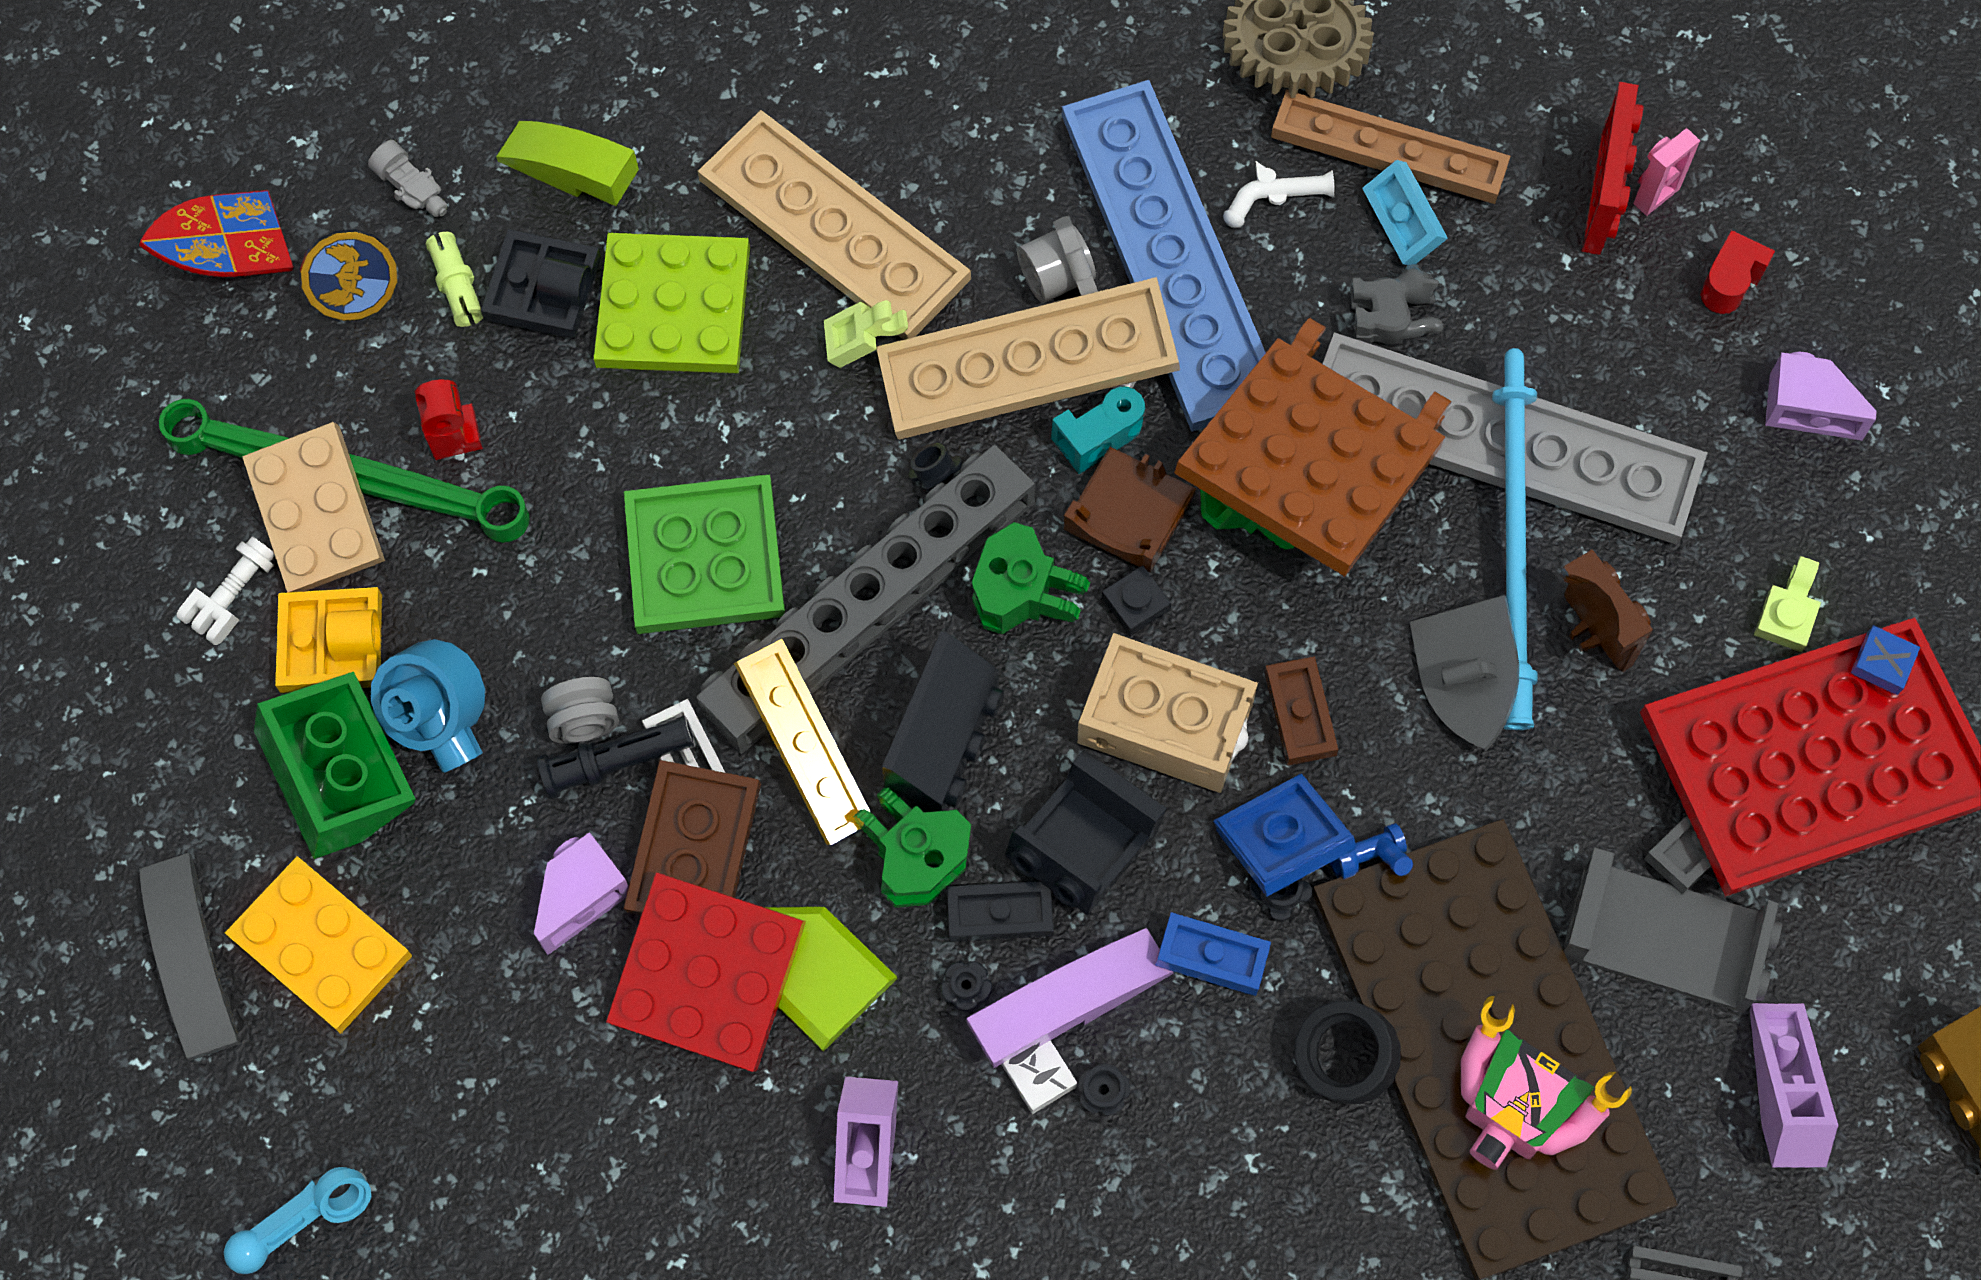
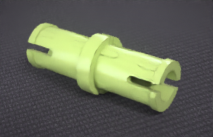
(454, 279)

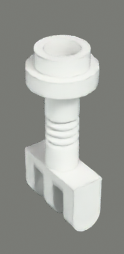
(214, 608)

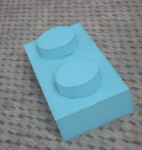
(1404, 213)

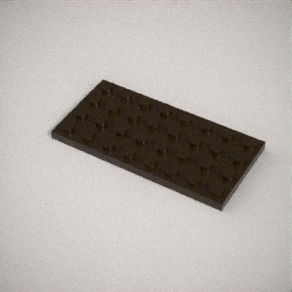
(1427, 959)

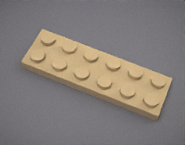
(833, 223)
(1027, 358)

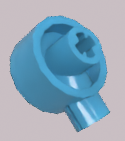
(431, 701)

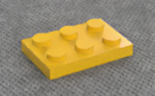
(318, 944)

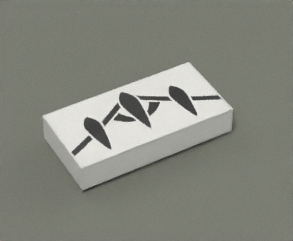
(1040, 1075)

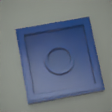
(1284, 834)

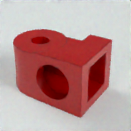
(1736, 266)

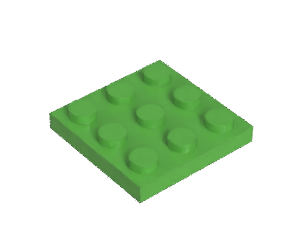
(703, 554)

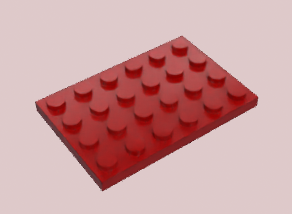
(1815, 760)

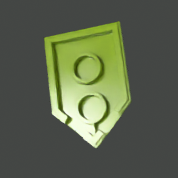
(830, 977)

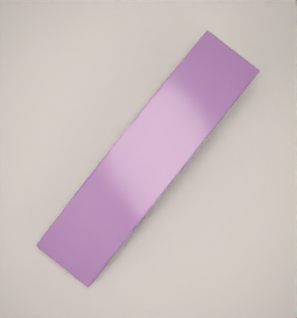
(1068, 997)

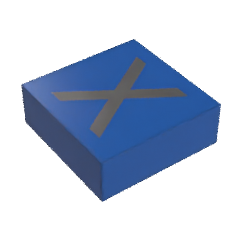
(1885, 660)

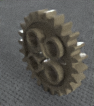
(1298, 42)

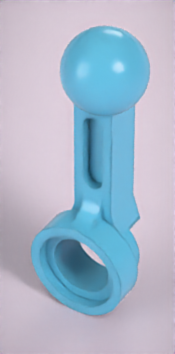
(249, 1249)

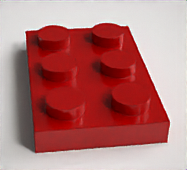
(1613, 163)

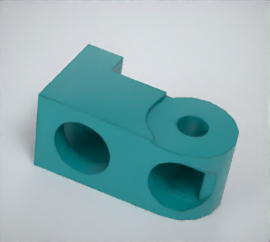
(1105, 426)

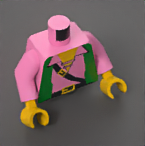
(1525, 1096)

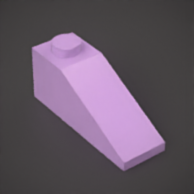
(1791, 1087)

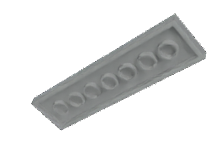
(1568, 453)

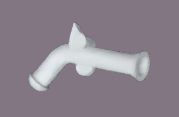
(1276, 191)

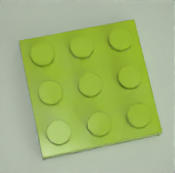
(672, 303)

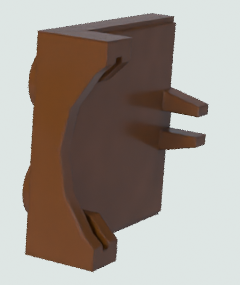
(1129, 508)
(1605, 610)

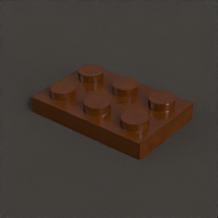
(694, 830)

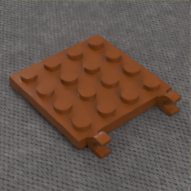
(1312, 452)

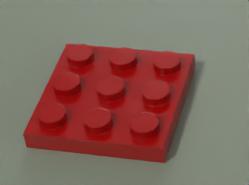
(706, 972)

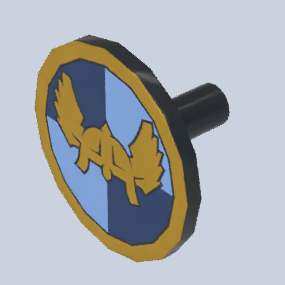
(348, 274)

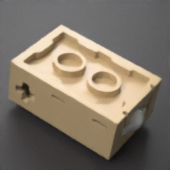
(1167, 713)

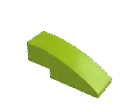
(570, 160)

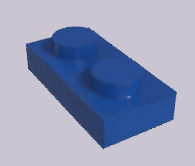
(1213, 954)

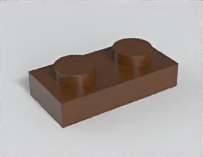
(1301, 711)

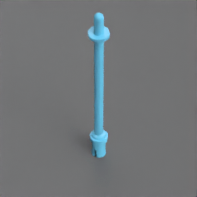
(1514, 398)

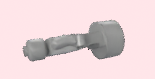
(415, 187)

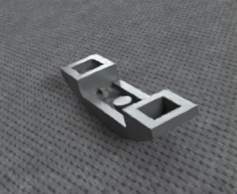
(186, 957)

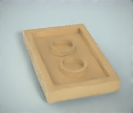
(313, 508)

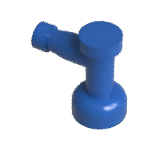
(1387, 845)

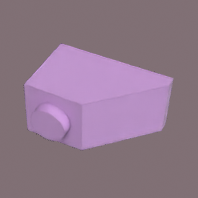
(1816, 398)
(576, 891)
(865, 1141)

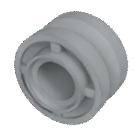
(579, 710)

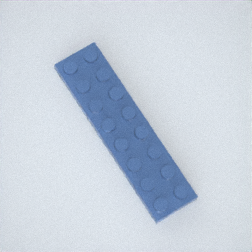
(1168, 236)

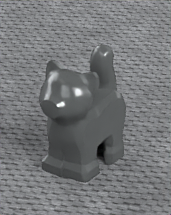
(1387, 302)

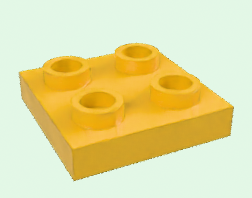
(328, 636)

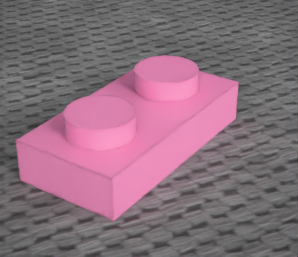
(1666, 170)

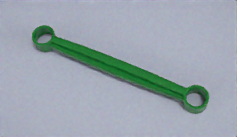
(373, 477)

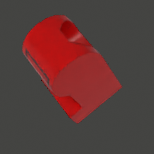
(445, 423)

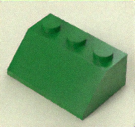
(332, 763)

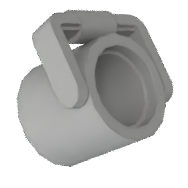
(1057, 262)

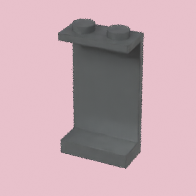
(1670, 937)

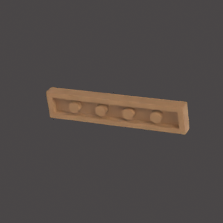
(1380, 142)

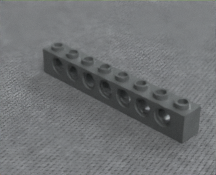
(985, 475)

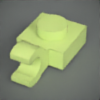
(854, 330)
(1788, 612)

